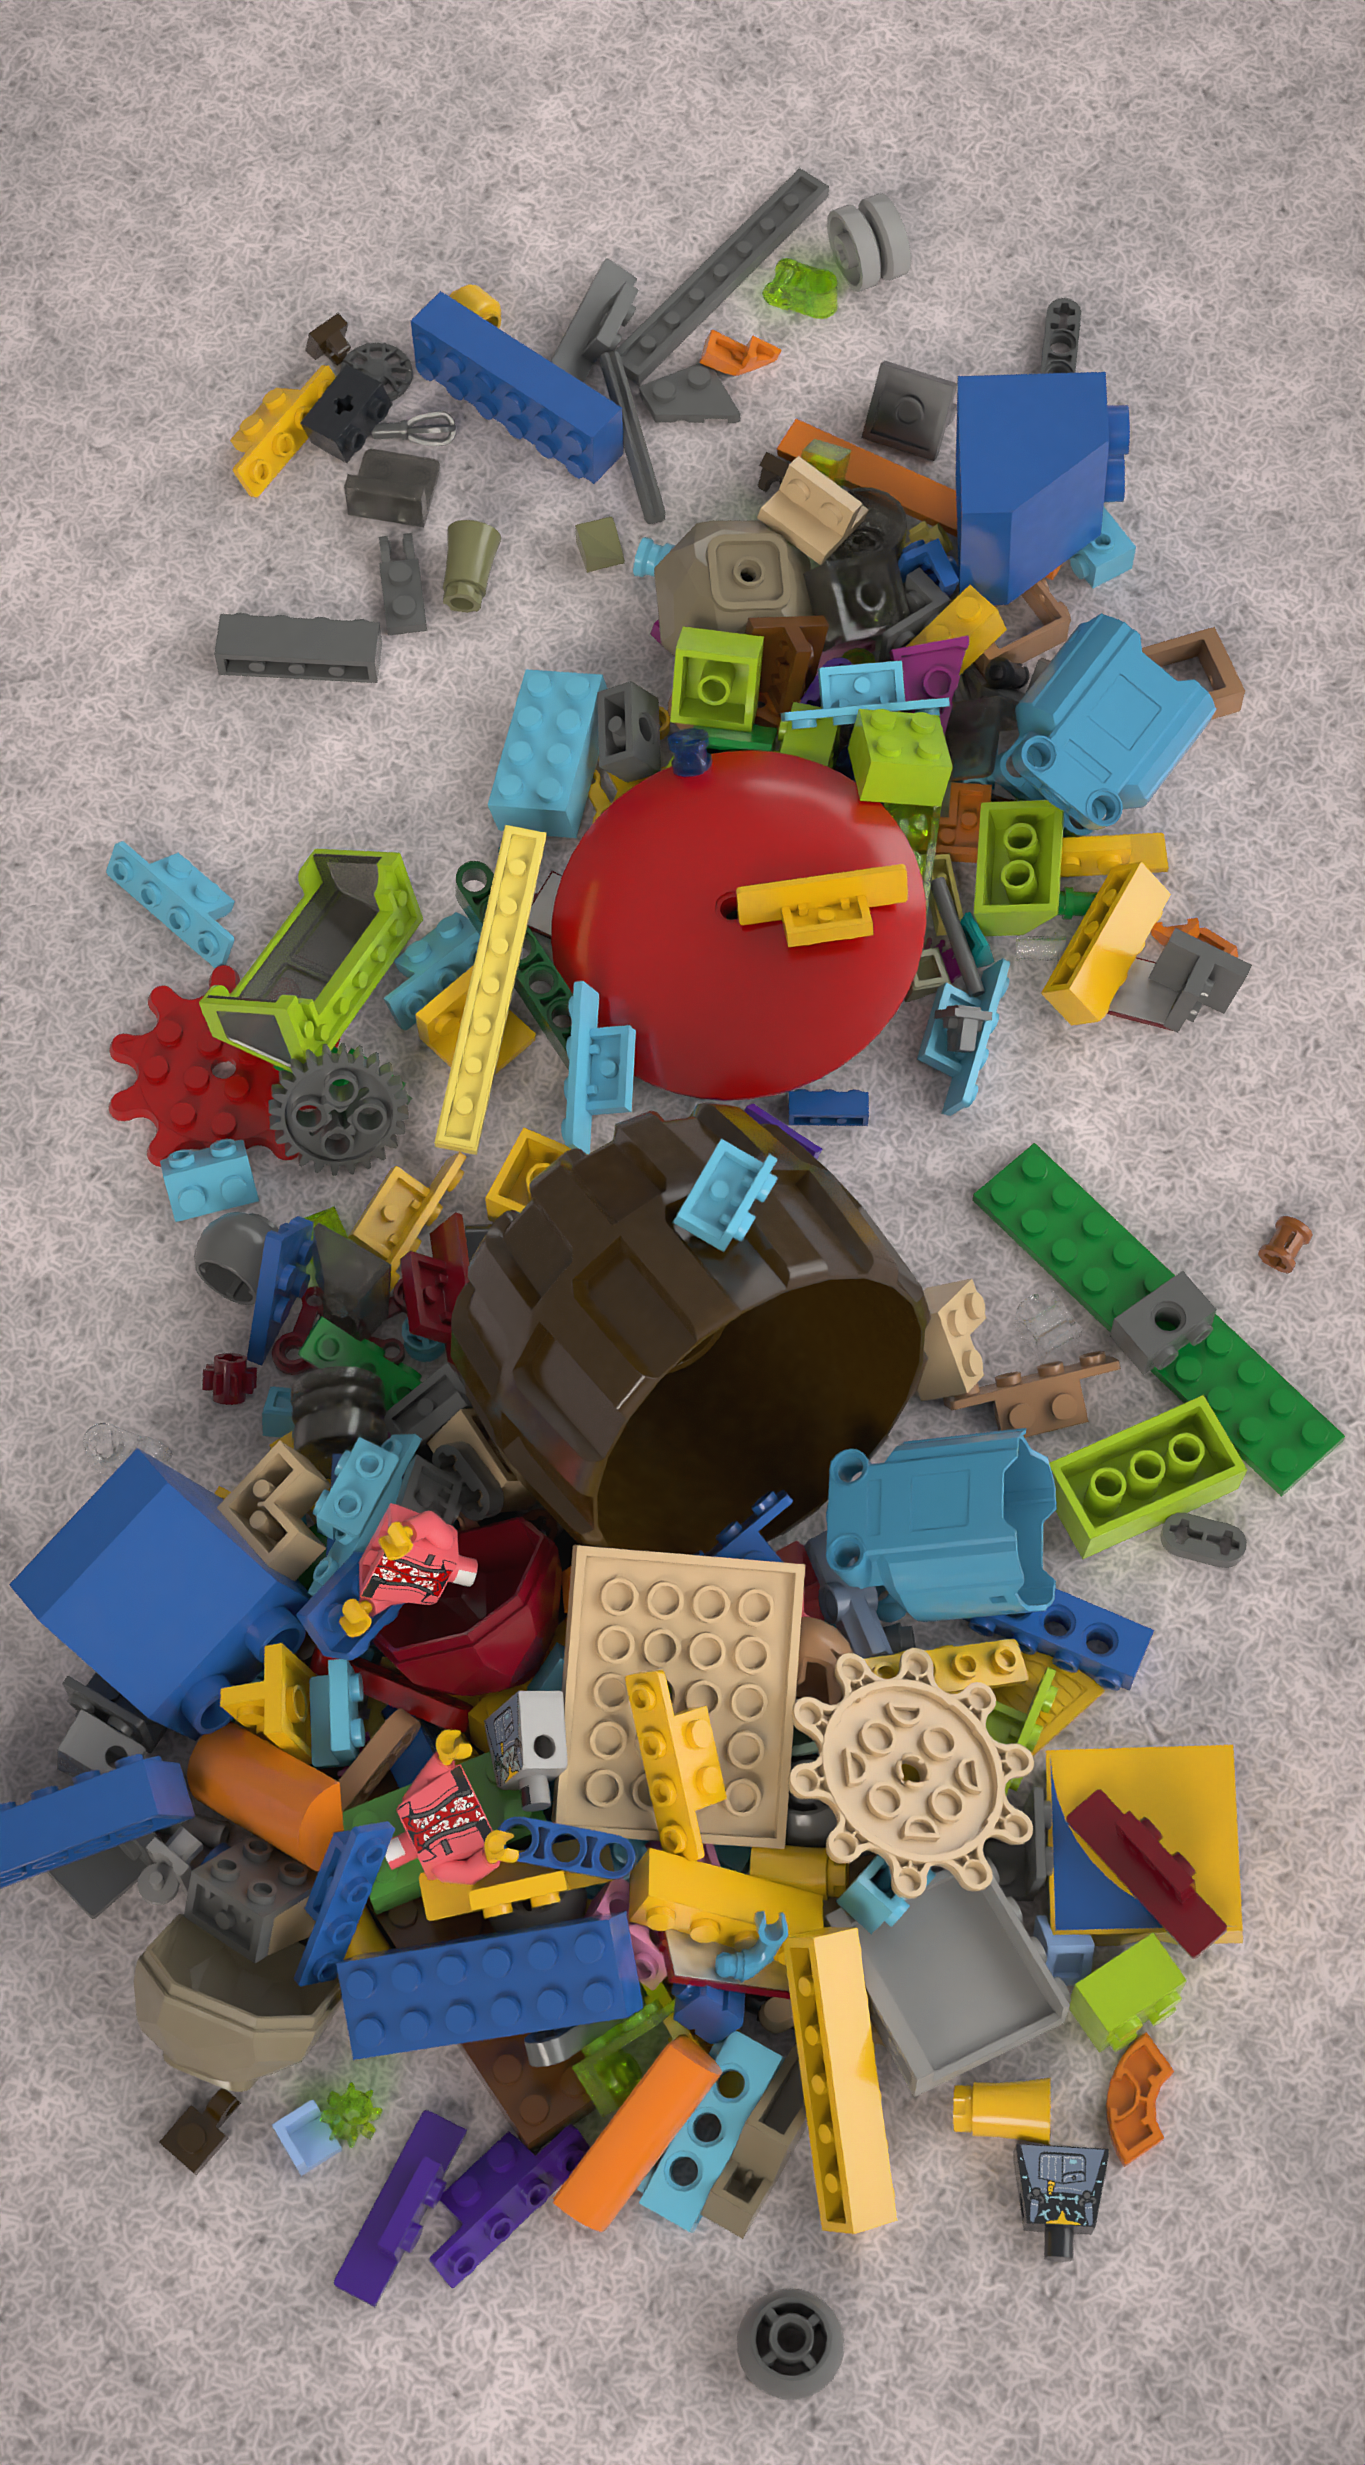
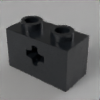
(346, 413)

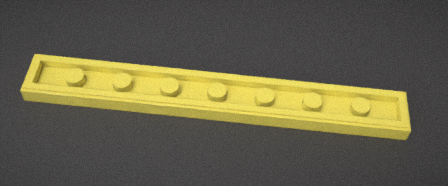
(490, 990)

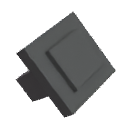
(962, 1026)

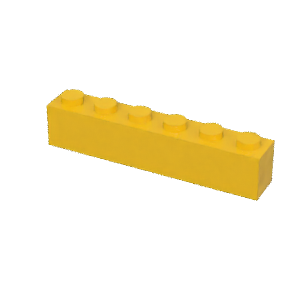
(839, 2080)

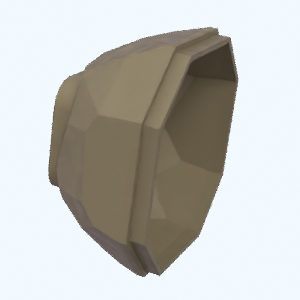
(703, 586)
(223, 2012)

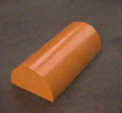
(267, 1792)
(638, 2134)

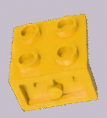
(441, 1020)

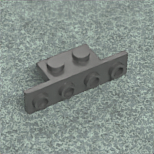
(597, 320)

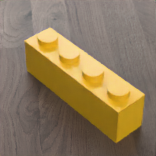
(965, 616)
(1106, 944)
(715, 1901)

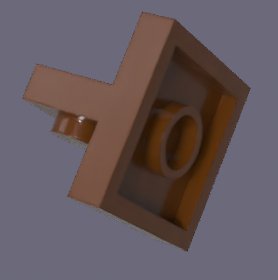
(789, 655)

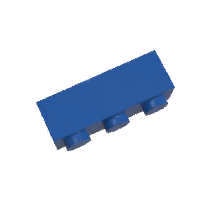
(828, 1108)

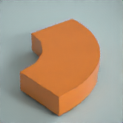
(1133, 2099)

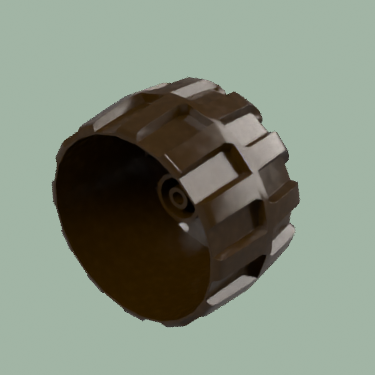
(675, 1381)

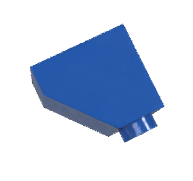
(1033, 474)
(162, 1595)

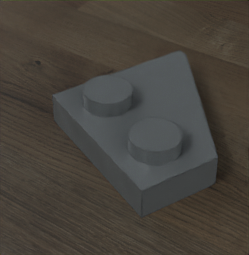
(689, 396)

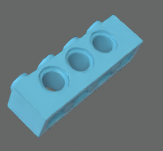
(685, 2203)

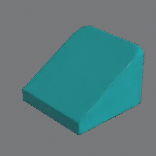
(977, 943)

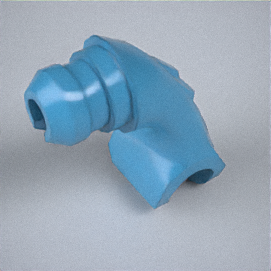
(751, 1961)

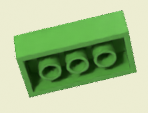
(402, 1884)

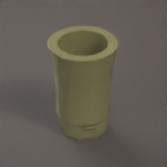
(468, 563)

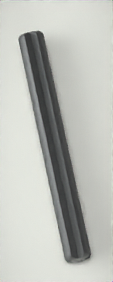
(633, 438)

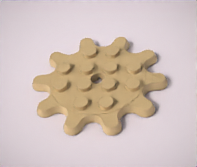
(944, 1739)

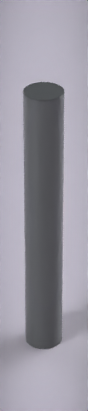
(957, 937)

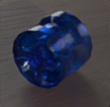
(690, 752)

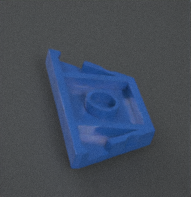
(279, 1283)

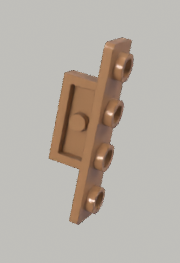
(1038, 1400)

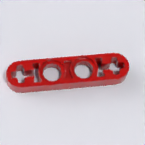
(403, 1693)

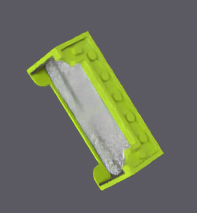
(321, 959)

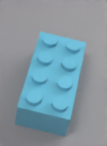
(549, 754)

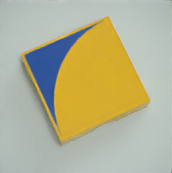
(1188, 1799)

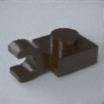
(197, 2135)

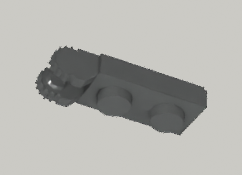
(402, 589)

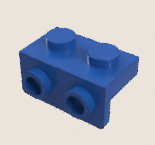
(933, 562)

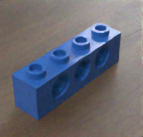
(1083, 1623)

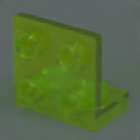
(606, 2069)

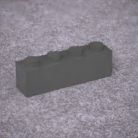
(298, 648)

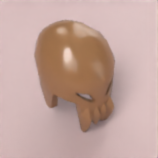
(818, 1653)

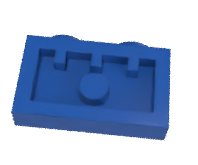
(322, 1614)

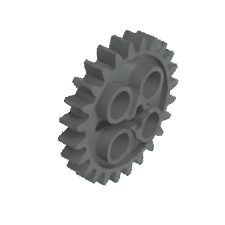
(338, 1109)

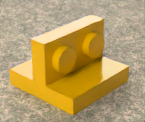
(278, 1705)

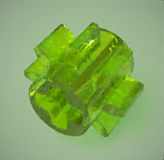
(345, 2104)

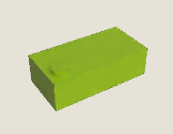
(1144, 1476)

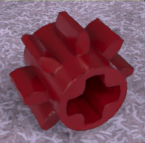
(229, 1378)

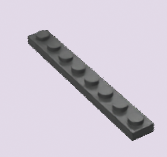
(721, 274)

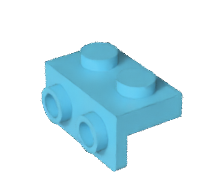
(208, 1179)
(723, 1195)
(356, 1491)
(334, 1716)

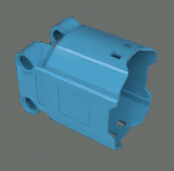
(1101, 727)
(945, 1526)

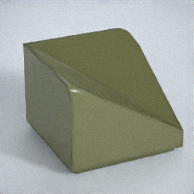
(599, 544)

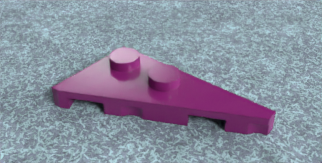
(932, 671)

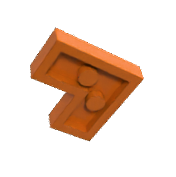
(960, 831)

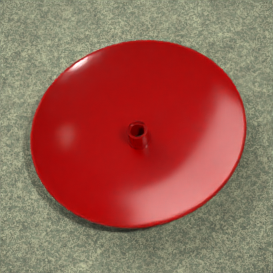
(720, 1001)

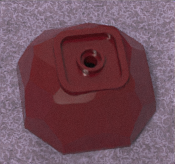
(487, 1632)

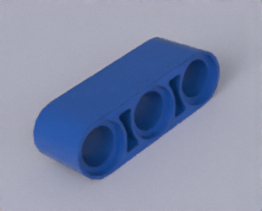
(591, 1845)

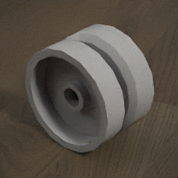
(869, 242)

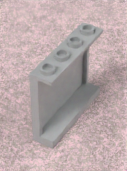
(955, 1981)

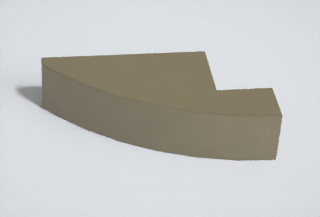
(760, 2151)

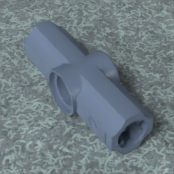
(847, 1606)

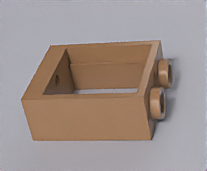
(1056, 624)
(1209, 649)

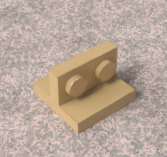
(812, 511)

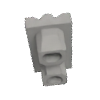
(170, 1867)

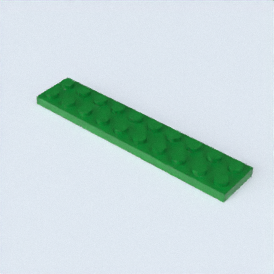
(1112, 1271)

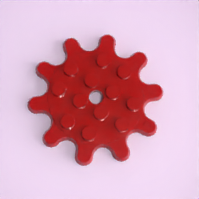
(178, 1083)

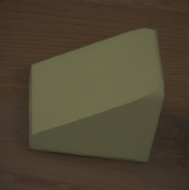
(929, 976)

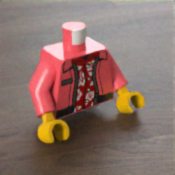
(406, 1563)
(447, 1823)

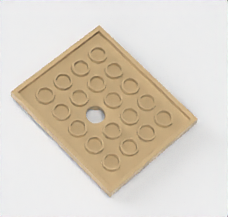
(725, 1643)

